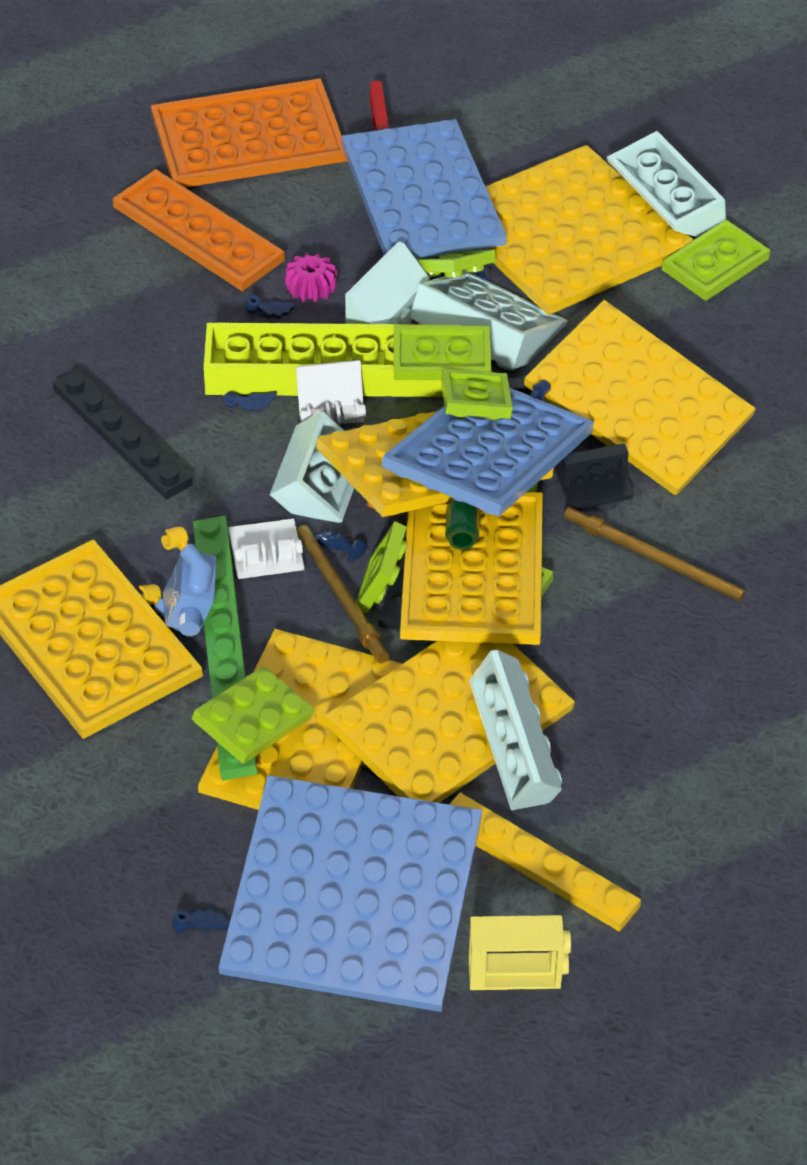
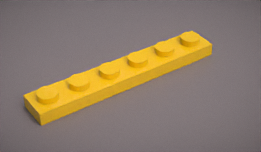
(552, 868)

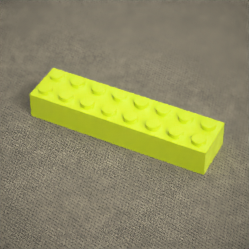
(265, 357)

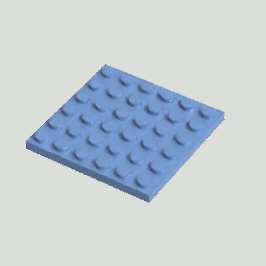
(352, 893)

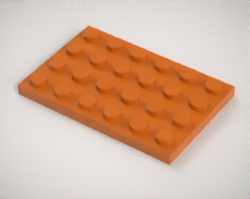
(248, 133)

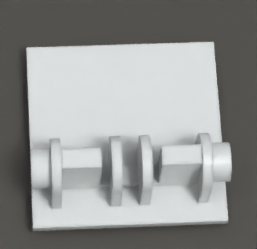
(331, 389)
(266, 548)

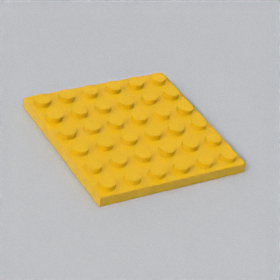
(576, 230)

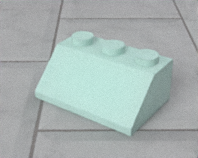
(386, 290)
(307, 480)

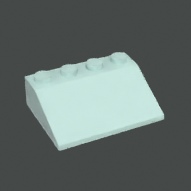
(516, 325)

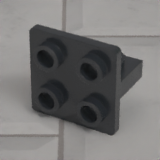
(595, 476)

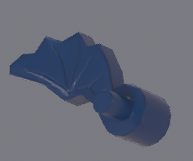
(251, 402)
(338, 542)
(204, 919)

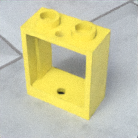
(518, 970)

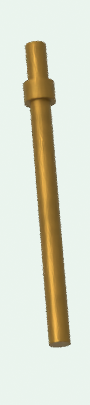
(597, 527)
(367, 633)

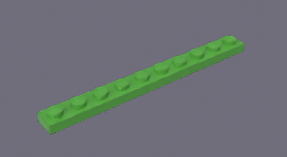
(223, 630)

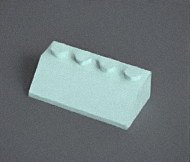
(670, 185)
(514, 731)

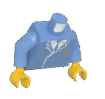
(189, 588)

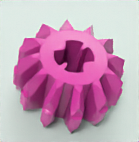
(310, 277)

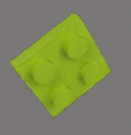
(455, 263)
(476, 394)
(382, 567)

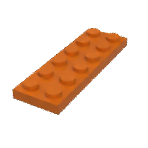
(199, 230)

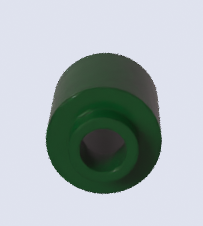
(461, 525)

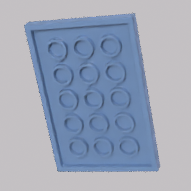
(423, 189)
(485, 458)

